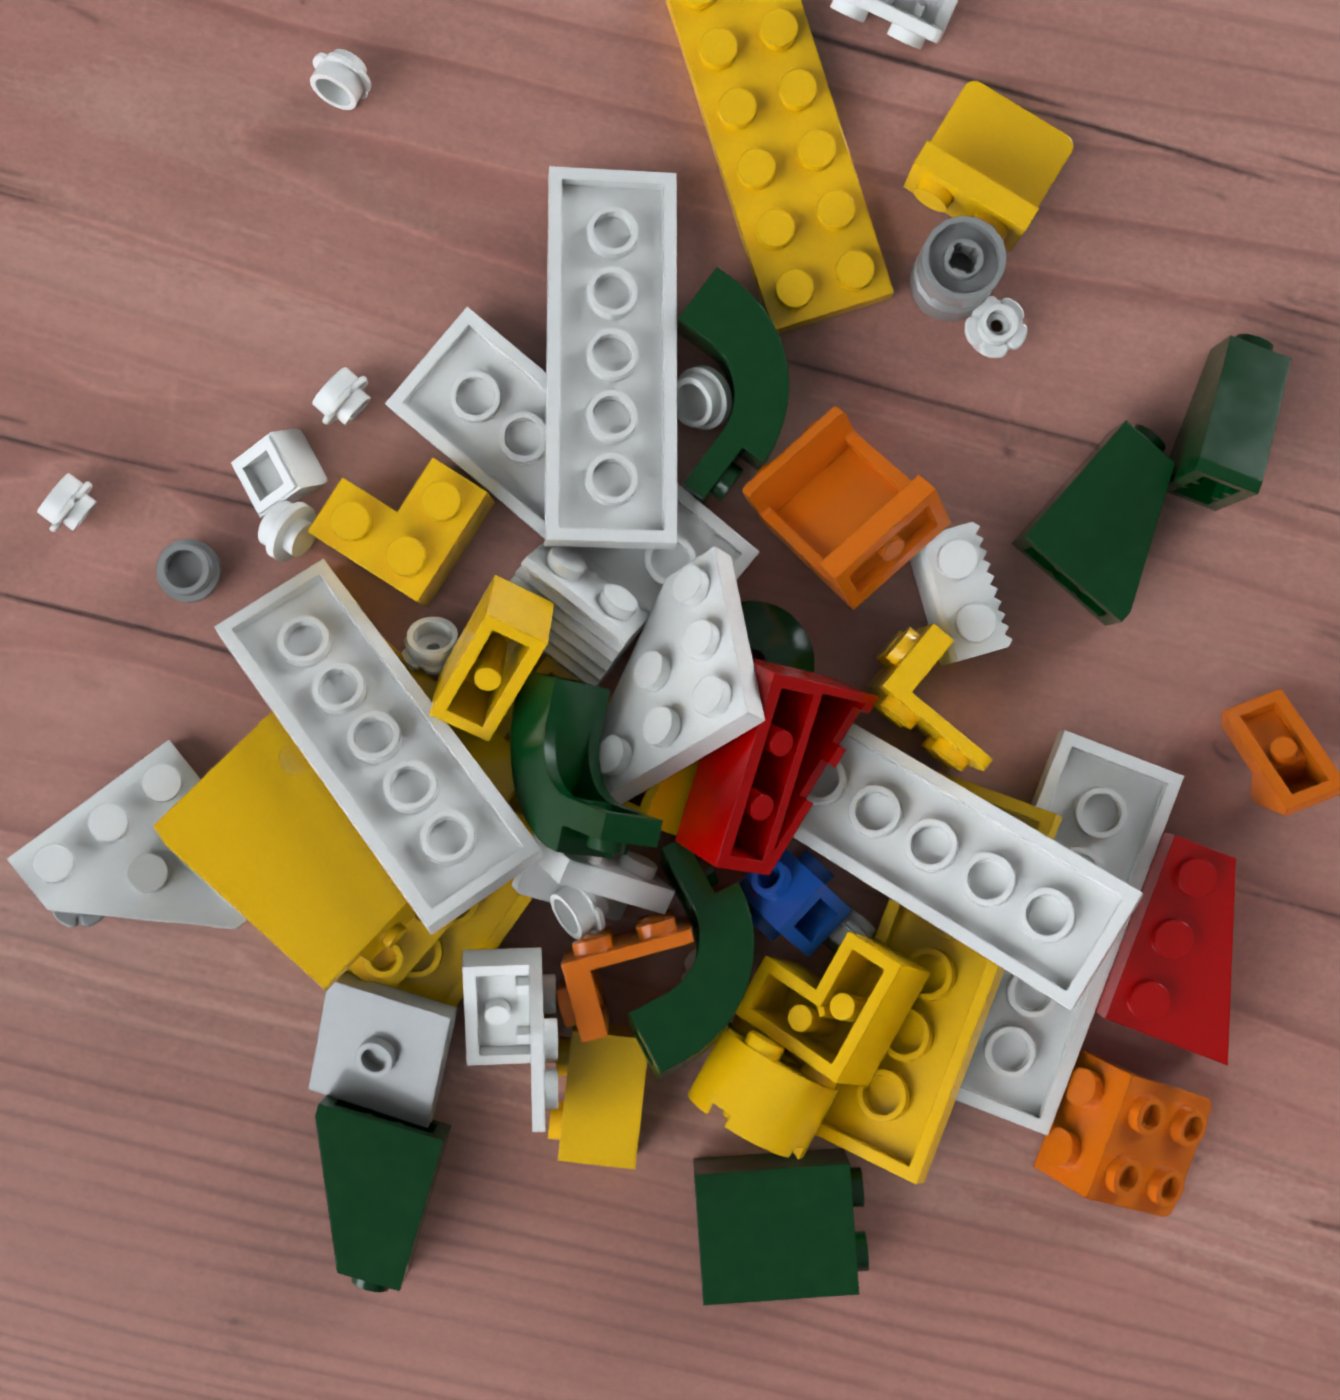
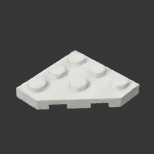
(684, 683)
(112, 860)

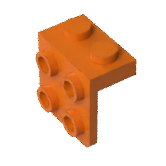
(581, 989)
(1123, 1137)

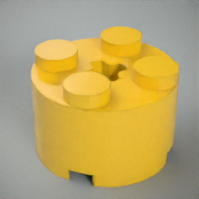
(763, 1090)

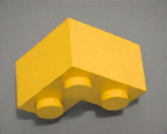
(411, 546)
(837, 1020)

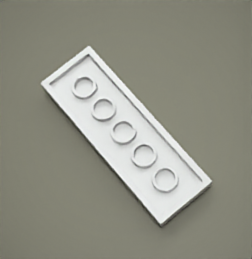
(611, 359)
(488, 415)
(376, 748)
(1115, 819)
(967, 867)

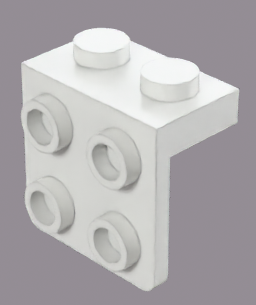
(506, 1018)

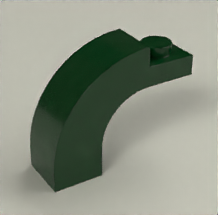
(746, 346)
(560, 774)
(697, 1011)

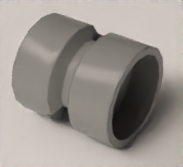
(957, 268)

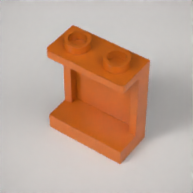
(845, 507)

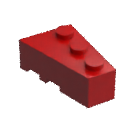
(757, 786)
(1178, 952)

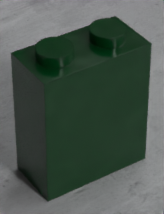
(779, 1226)

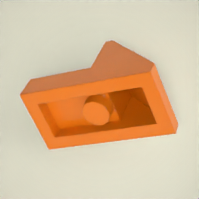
(1282, 754)

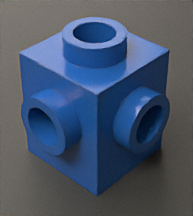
(795, 901)

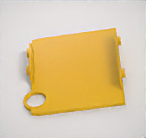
(290, 856)

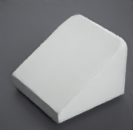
(279, 469)

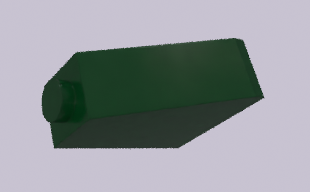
(1229, 423)
(1103, 522)
(376, 1188)

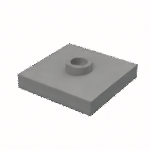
(382, 1048)

